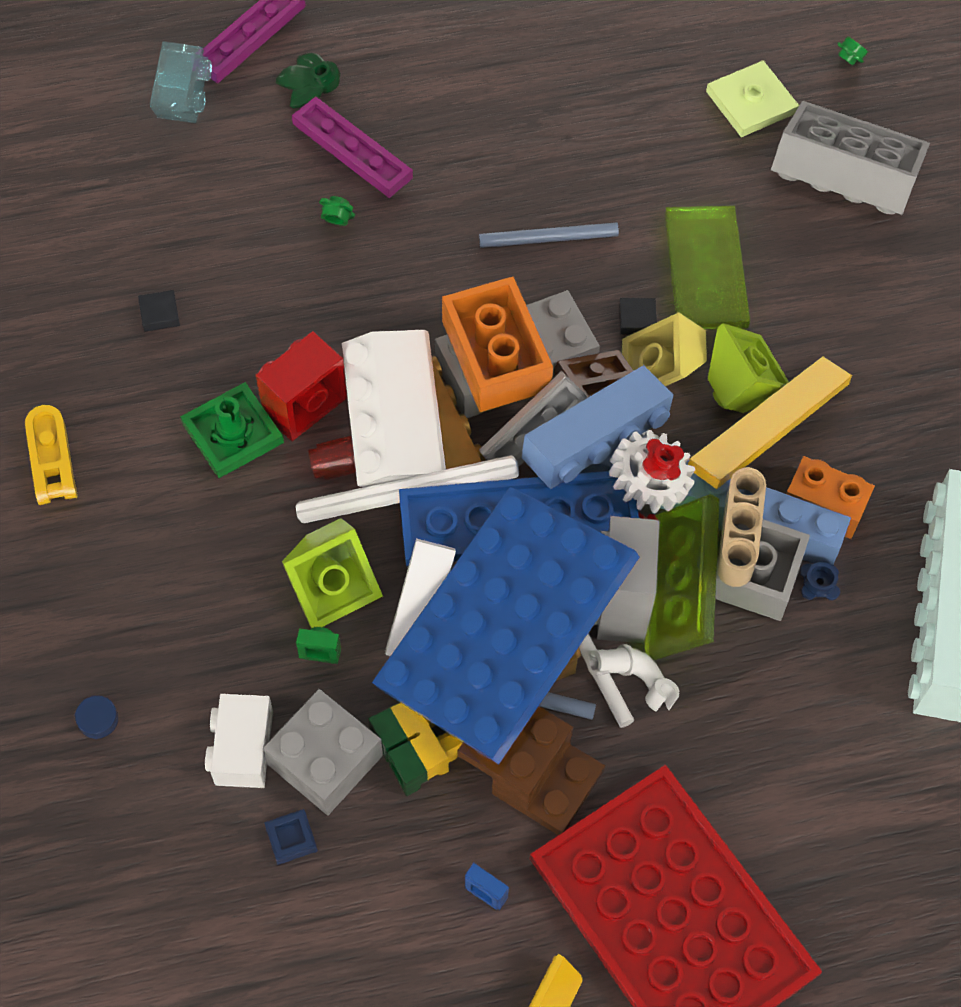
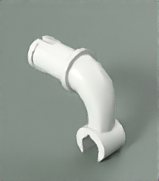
(633, 661)

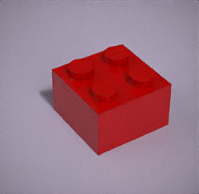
(302, 385)

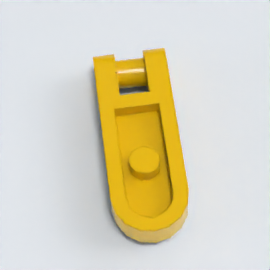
(49, 454)

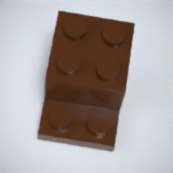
(541, 772)

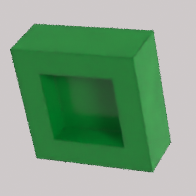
(318, 645)

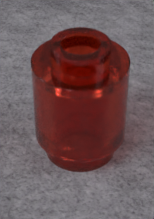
(333, 458)

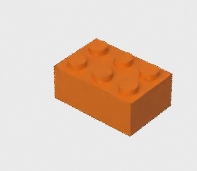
(496, 343)

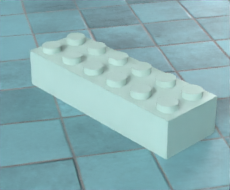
(938, 648)

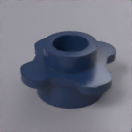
(825, 572)

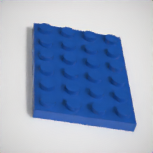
(505, 623)

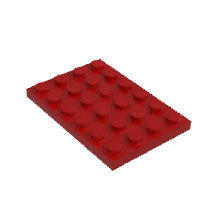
(672, 904)

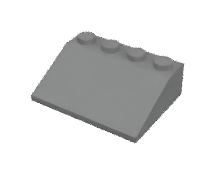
(850, 157)

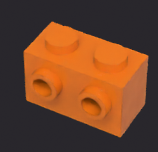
(831, 489)

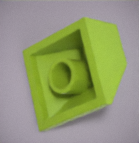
(743, 369)
(331, 573)

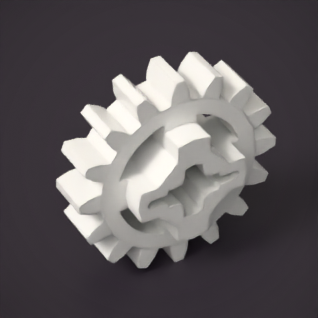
(639, 484)

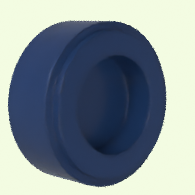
(96, 717)

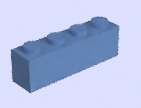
(596, 427)

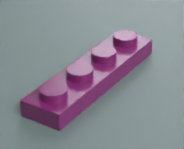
(248, 34)
(352, 147)

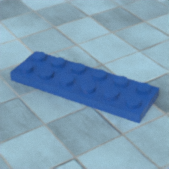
(457, 511)

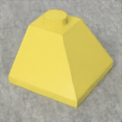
(667, 348)

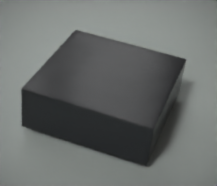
(158, 310)
(636, 314)

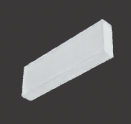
(425, 574)

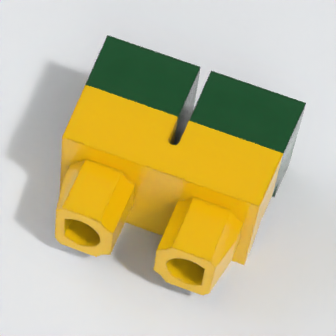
(412, 746)

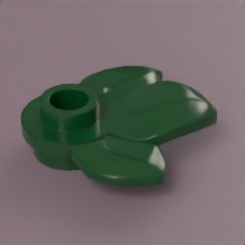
(309, 78)

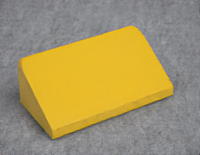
(558, 985)

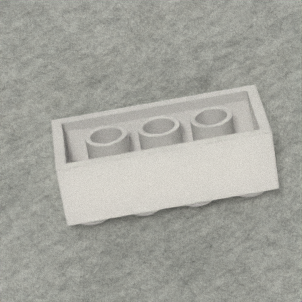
(392, 406)

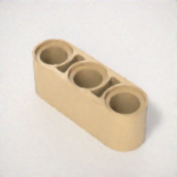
(737, 542)

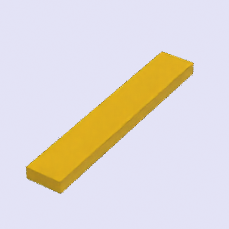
(769, 422)

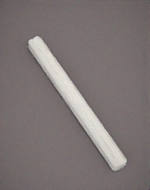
(388, 493)

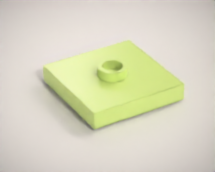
(752, 98)

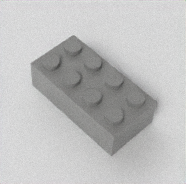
(559, 327)

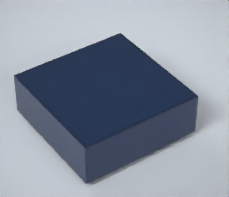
(291, 836)

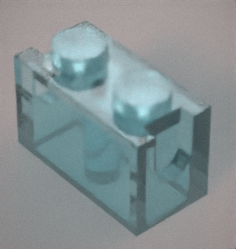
(180, 82)

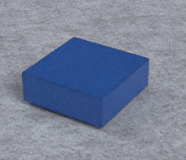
(486, 887)

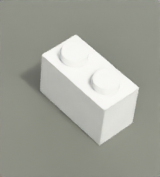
(241, 732)

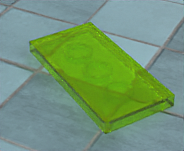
(707, 265)
(685, 578)

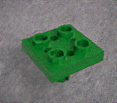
(225, 422)

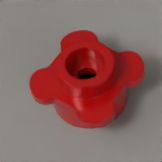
(659, 468)

